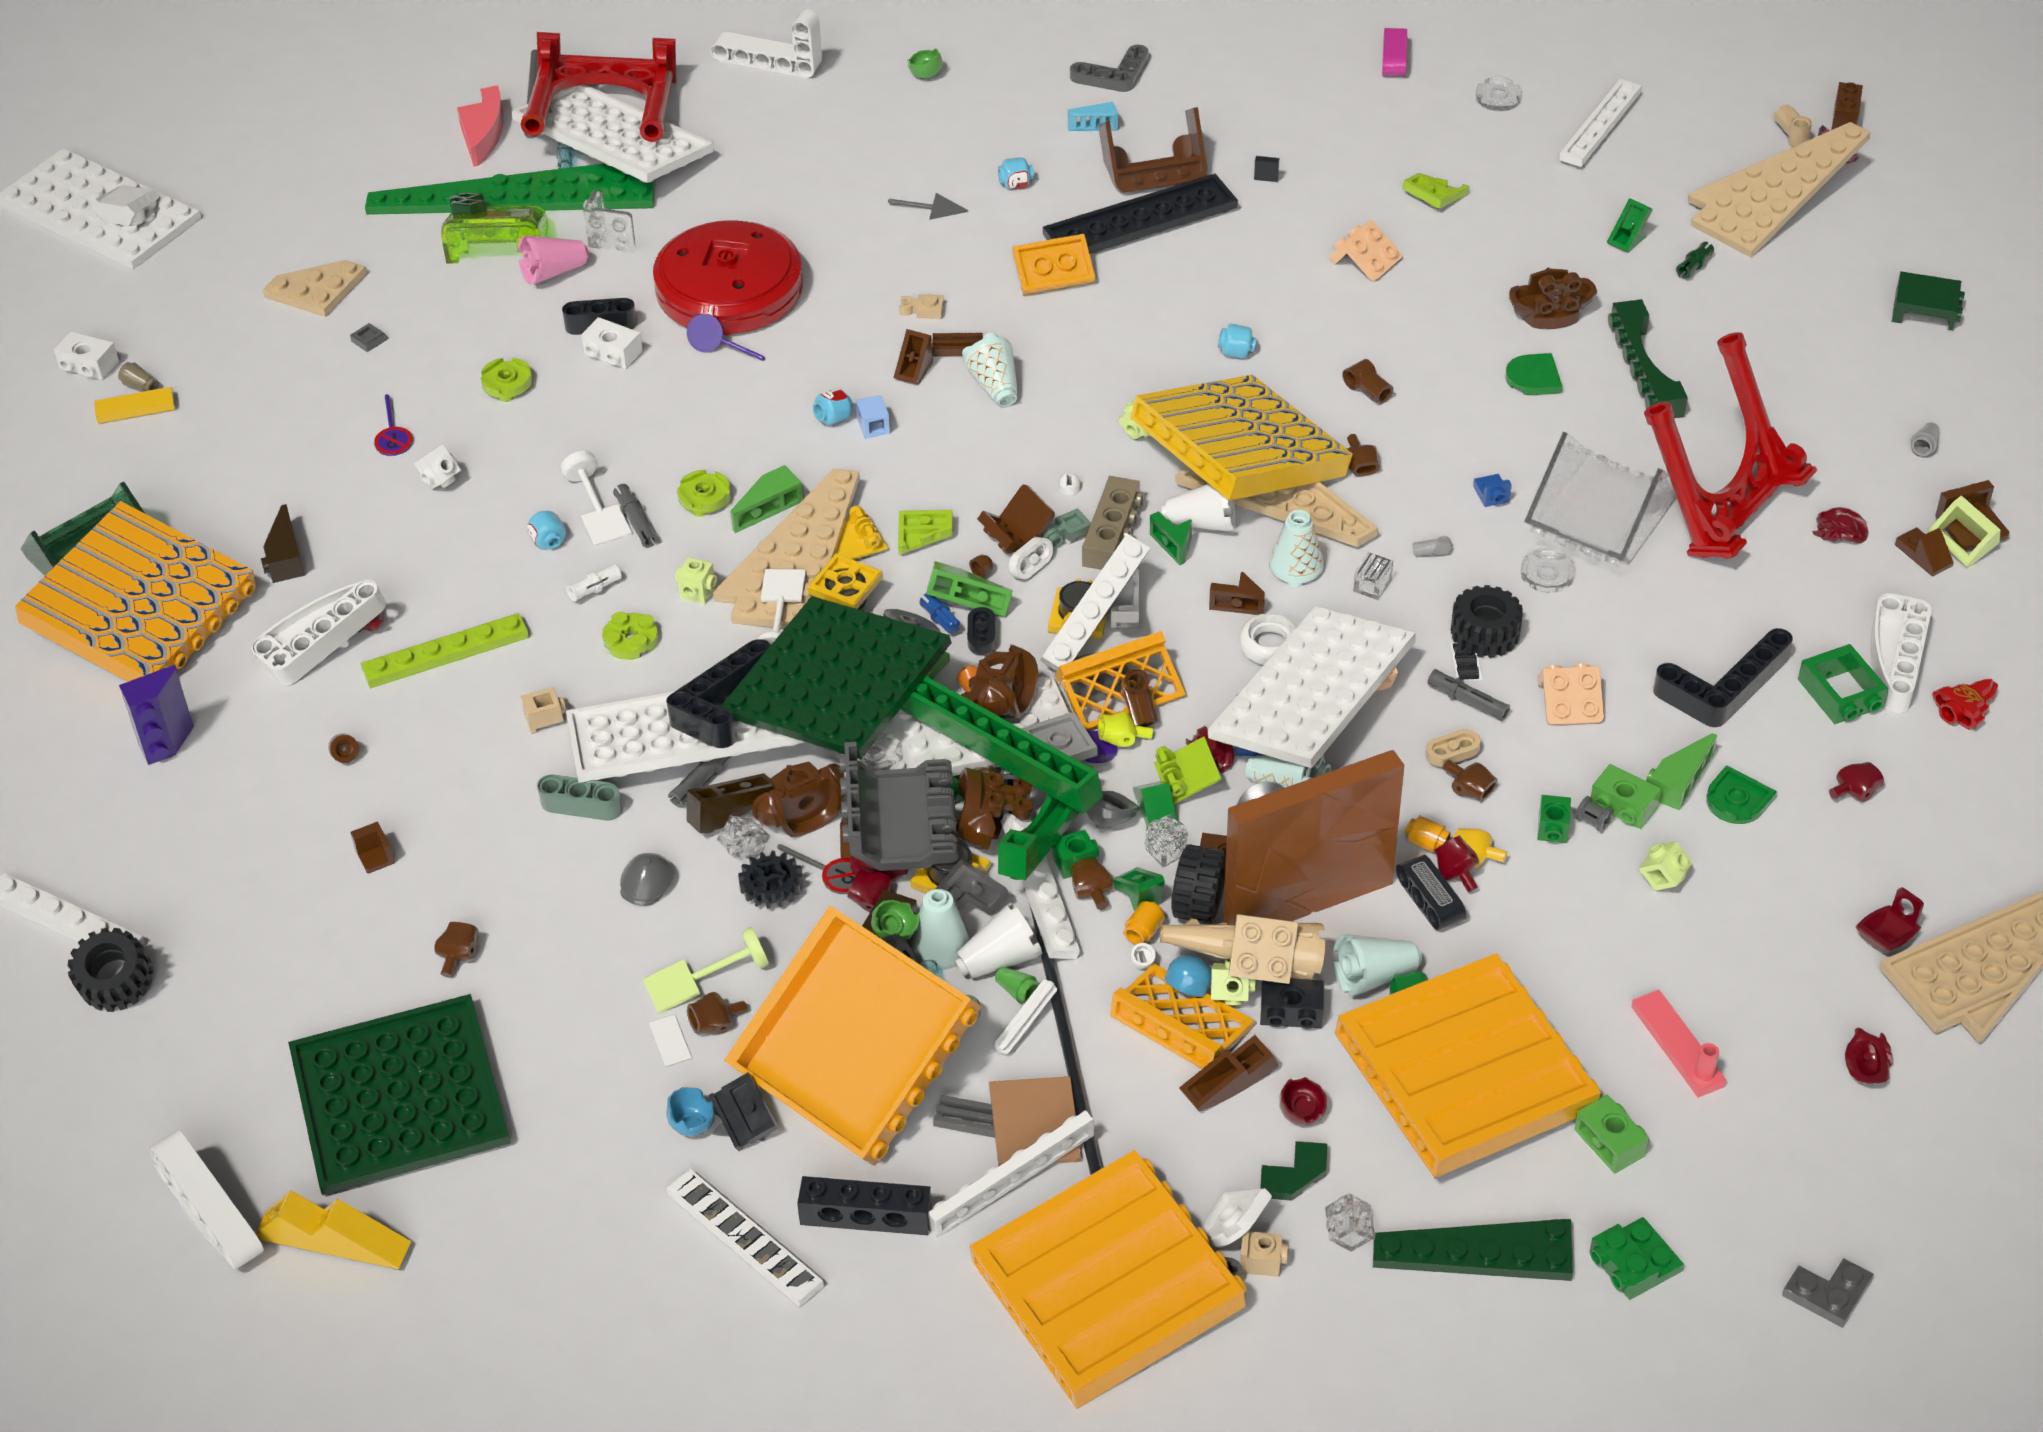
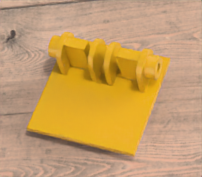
(860, 536)

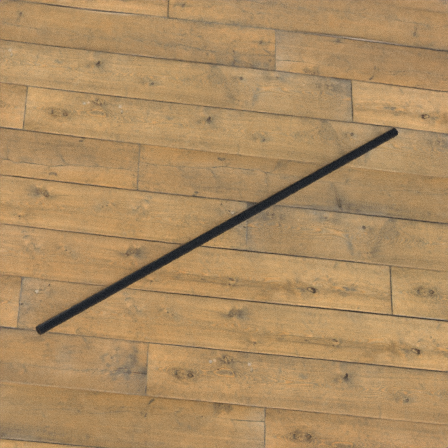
(1066, 1042)

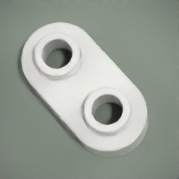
(1030, 557)

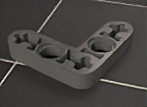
(1115, 79)

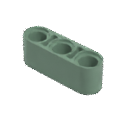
(586, 799)

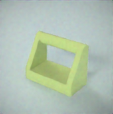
(1974, 522)

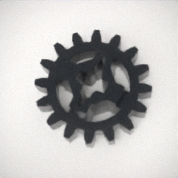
(770, 879)

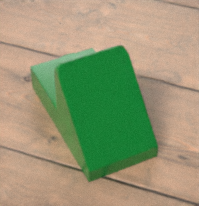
(1629, 227)
(1171, 538)
(1140, 886)

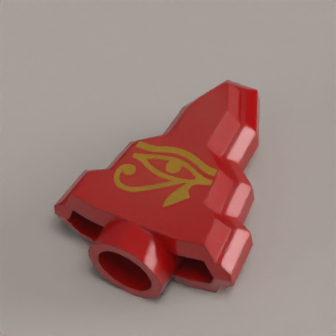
(1965, 702)

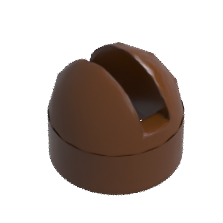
(981, 565)

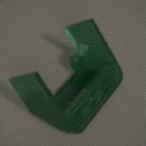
(55, 544)

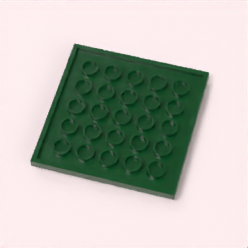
(836, 676)
(397, 1094)

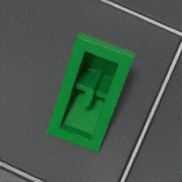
(1154, 801)

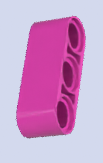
(1394, 52)

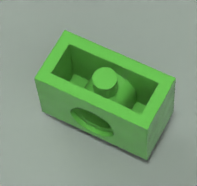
(1627, 795)
(1596, 1127)

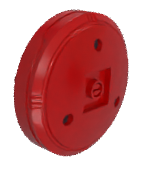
(730, 271)

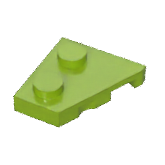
(1433, 190)
(923, 528)

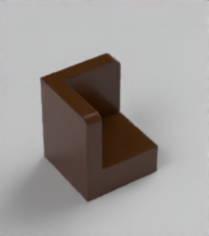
(372, 847)

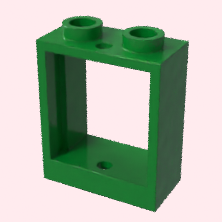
(1835, 662)

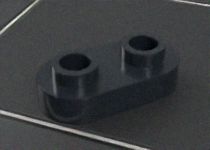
(981, 630)

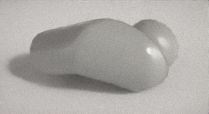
(1436, 546)

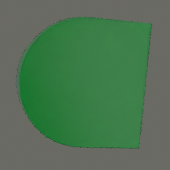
(1534, 374)
(1738, 797)

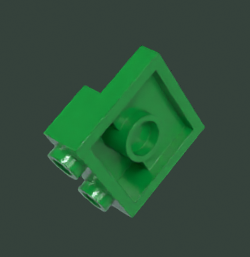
(1634, 1257)

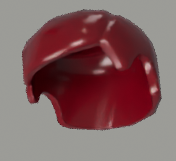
(1302, 1101)

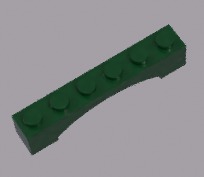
(1629, 322)

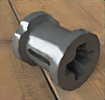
(1594, 814)

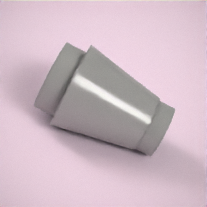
(1925, 439)

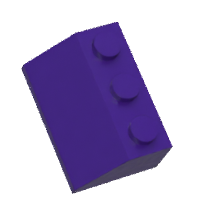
(158, 713)

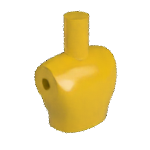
(1481, 843)

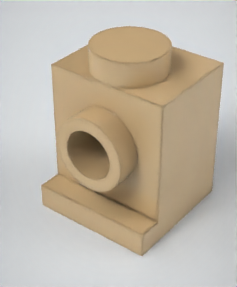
(542, 709)
(1262, 1253)

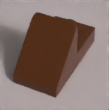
(1926, 550)
(1244, 598)

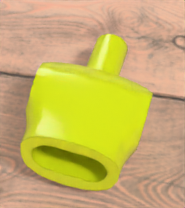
(1120, 729)

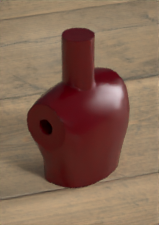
(1858, 780)
(1456, 860)
(867, 888)

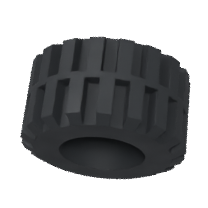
(1486, 621)
(1198, 884)
(99, 951)

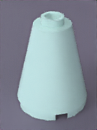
(939, 930)
(1372, 961)

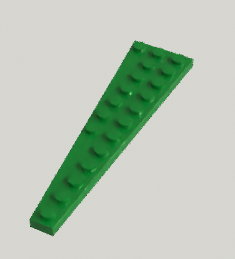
(546, 189)

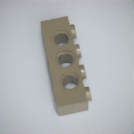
(1111, 520)

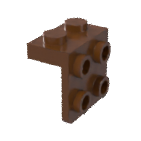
(1979, 496)
(1020, 521)

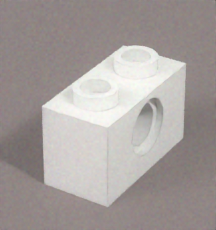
(612, 343)
(86, 355)

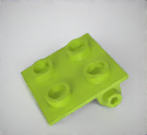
(1187, 769)

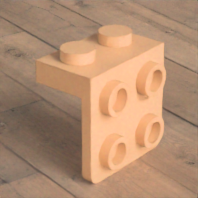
(1368, 249)
(1572, 694)

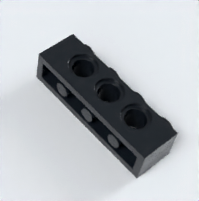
(864, 1205)

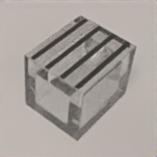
(1373, 576)

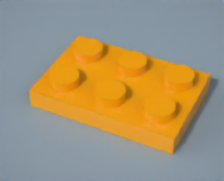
(1053, 264)

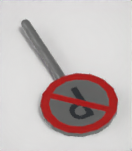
(836, 874)

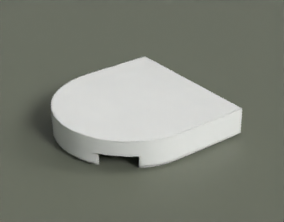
(1234, 1215)

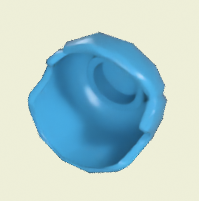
(1189, 975)
(689, 1112)

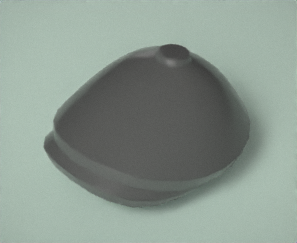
(1112, 810)
(645, 879)

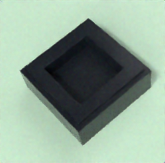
(1266, 168)

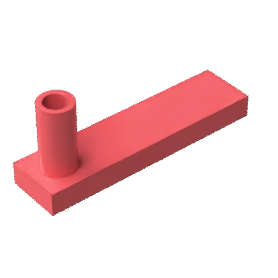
(1691, 1059)

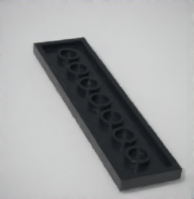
(1147, 214)

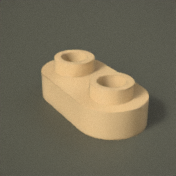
(1452, 747)

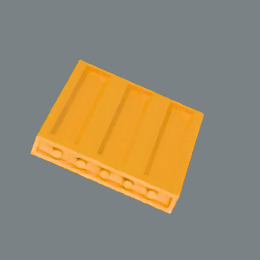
(1466, 1064)
(1108, 1277)

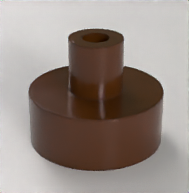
(346, 753)

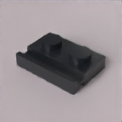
(743, 1111)

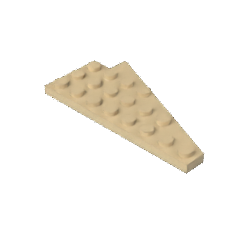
(1763, 197)
(1328, 512)
(800, 541)
(1973, 969)

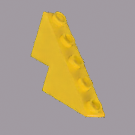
(331, 1231)

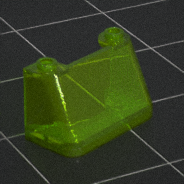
(490, 226)

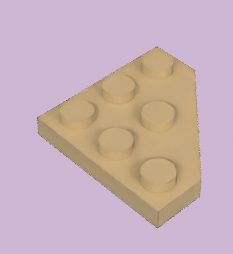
(316, 288)

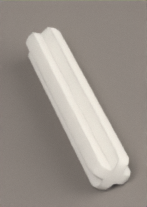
(1025, 1017)

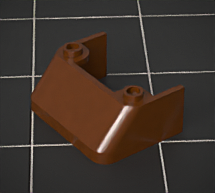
(1184, 166)

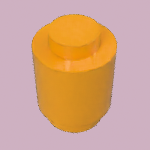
(1426, 833)
(1144, 923)

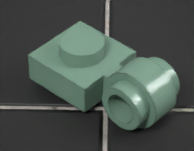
(1071, 525)

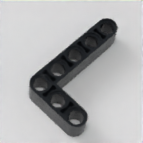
(1720, 702)
(696, 705)

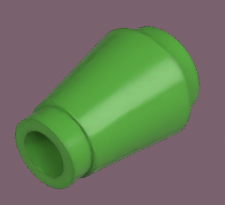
(1016, 983)

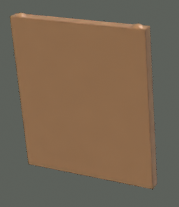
(1028, 1110)

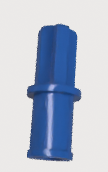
(940, 613)

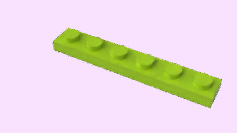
(444, 650)

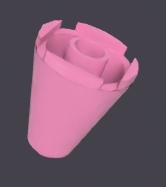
(549, 257)

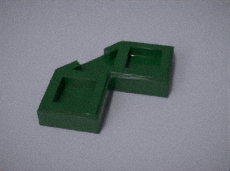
(467, 203)
(1288, 1182)

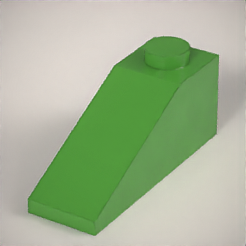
(767, 497)
(967, 589)
(1681, 771)

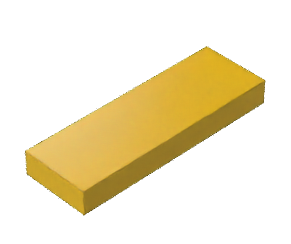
(134, 405)

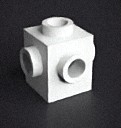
(438, 467)

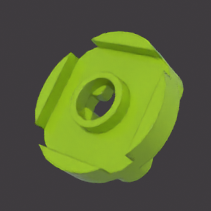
(517, 381)
(715, 496)
(623, 624)

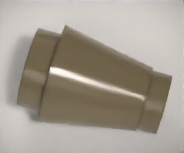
(136, 377)

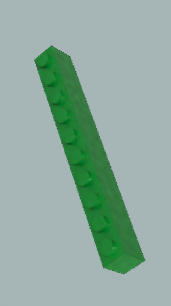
(1005, 745)

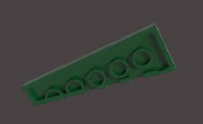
(1502, 1249)

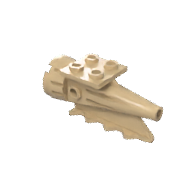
(1255, 946)

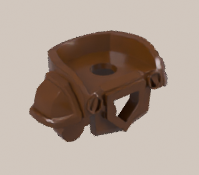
(1552, 298)
(1007, 689)
(801, 798)
(984, 802)

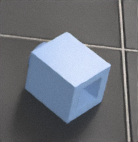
(872, 416)

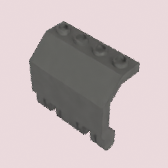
(898, 813)

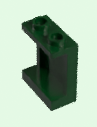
(1928, 297)

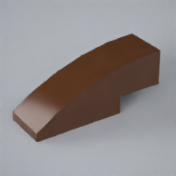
(1229, 1074)

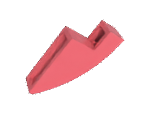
(482, 124)

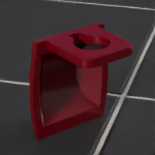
(1889, 926)

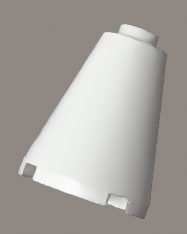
(1204, 507)
(998, 945)

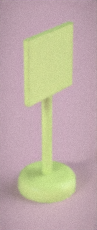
(677, 984)

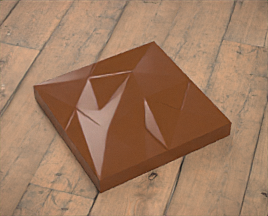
(1314, 842)

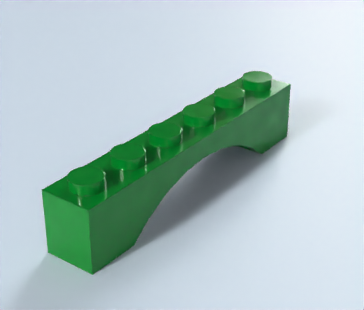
(1023, 850)

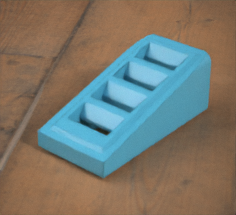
(1101, 110)

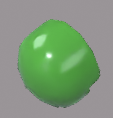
(925, 63)
(893, 918)

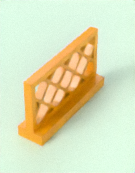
(1116, 658)
(1169, 1030)

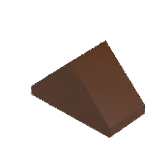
(914, 357)

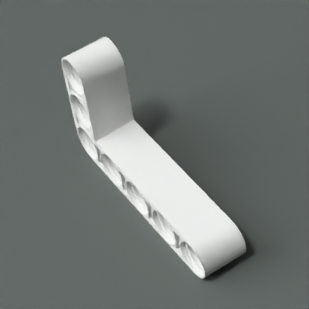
(793, 59)

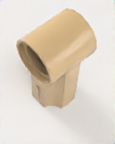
(1794, 125)

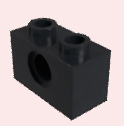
(1292, 1004)

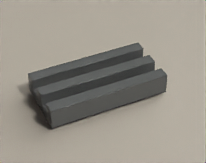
(968, 1111)

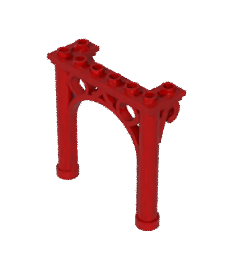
(565, 71)
(1775, 463)

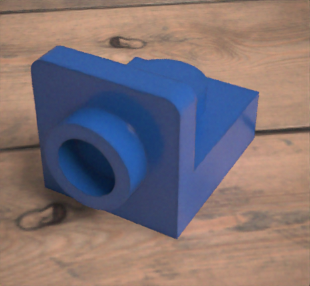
(1492, 490)

